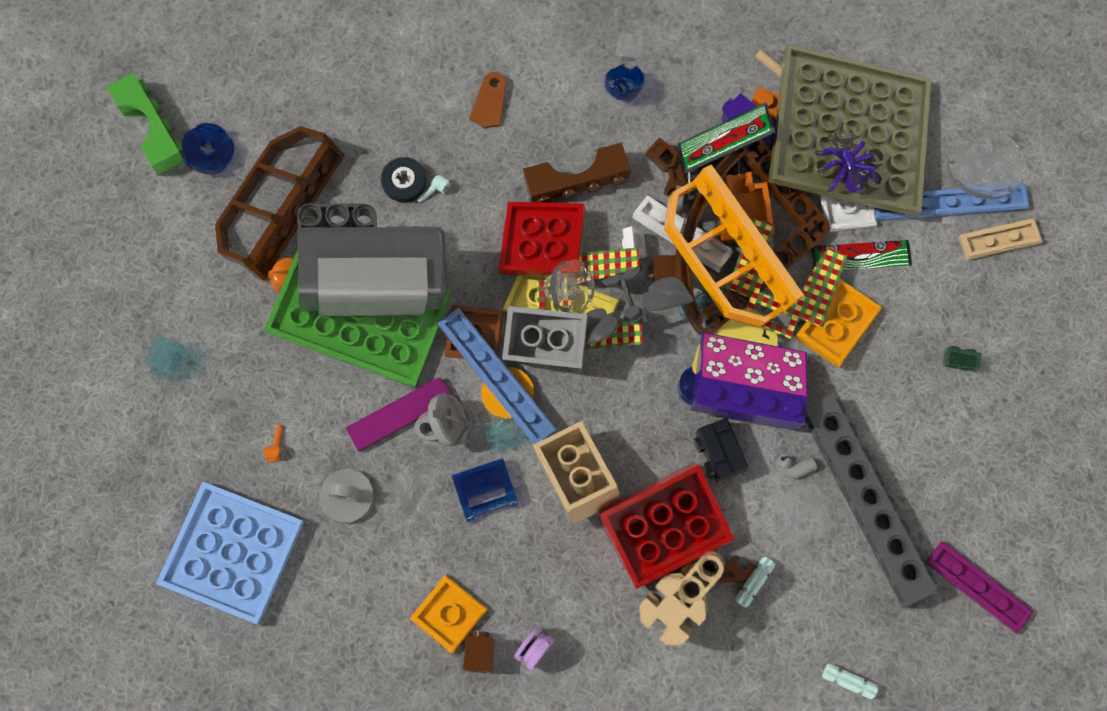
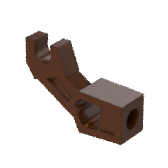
(673, 169)
(730, 574)

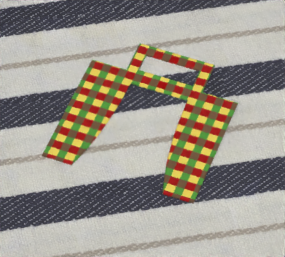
(603, 265)
(817, 290)

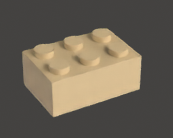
(577, 472)

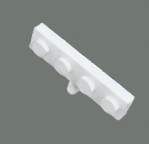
(653, 216)

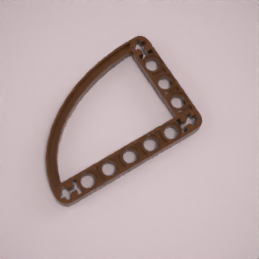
(804, 221)

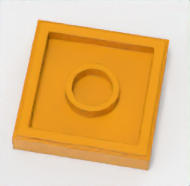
(449, 614)

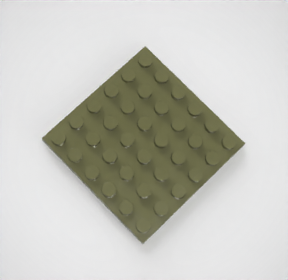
(839, 94)

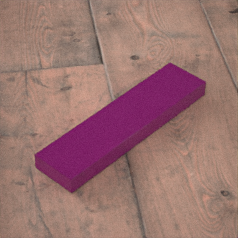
(394, 415)
(979, 587)

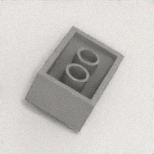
(545, 337)

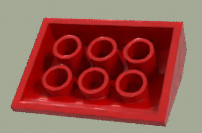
(665, 523)

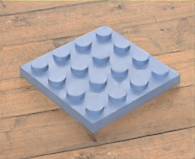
(230, 553)

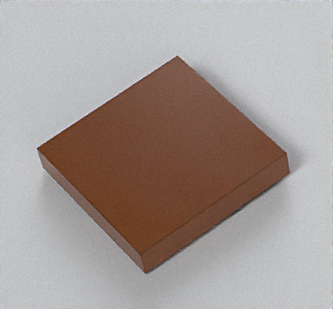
(487, 323)

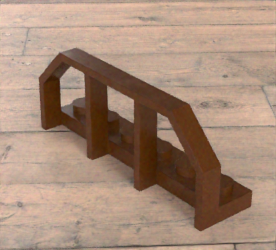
(285, 221)

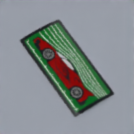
(725, 138)
(869, 254)

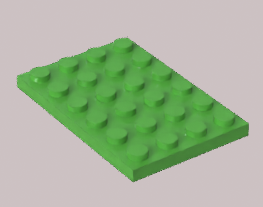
(379, 344)

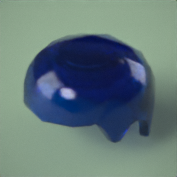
(624, 75)

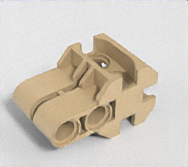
(680, 602)

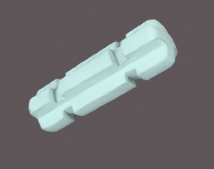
(755, 582)
(850, 681)

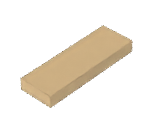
(1000, 239)

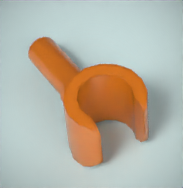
(271, 453)

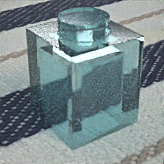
(164, 357)

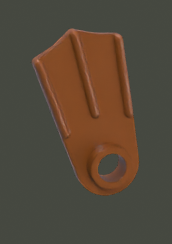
(489, 102)

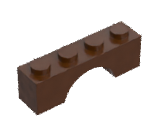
(547, 183)

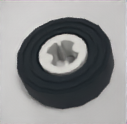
(410, 190)

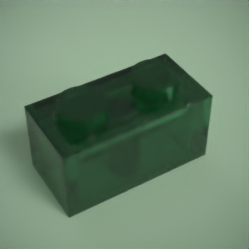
(961, 359)

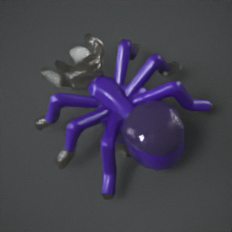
(850, 169)

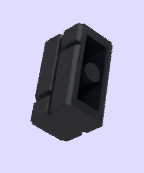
(720, 450)

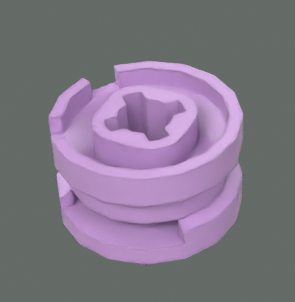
(536, 650)

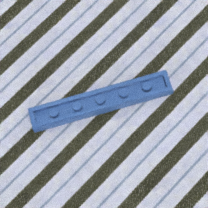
(958, 202)
(497, 377)

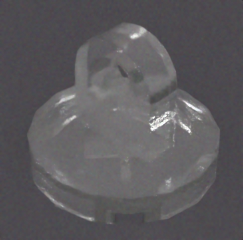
(570, 286)

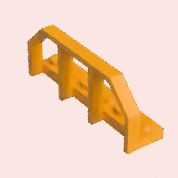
(747, 237)

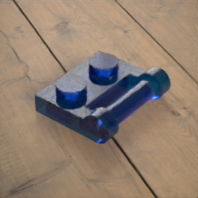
(482, 481)

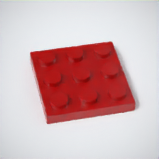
(540, 237)

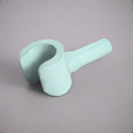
(438, 183)

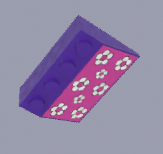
(750, 381)

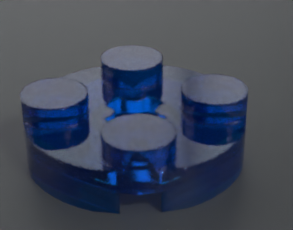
(197, 158)

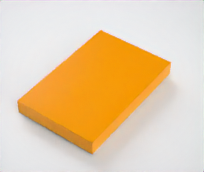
(843, 326)

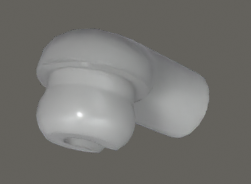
(793, 469)

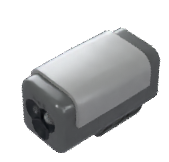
(365, 267)

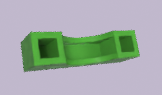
(158, 147)

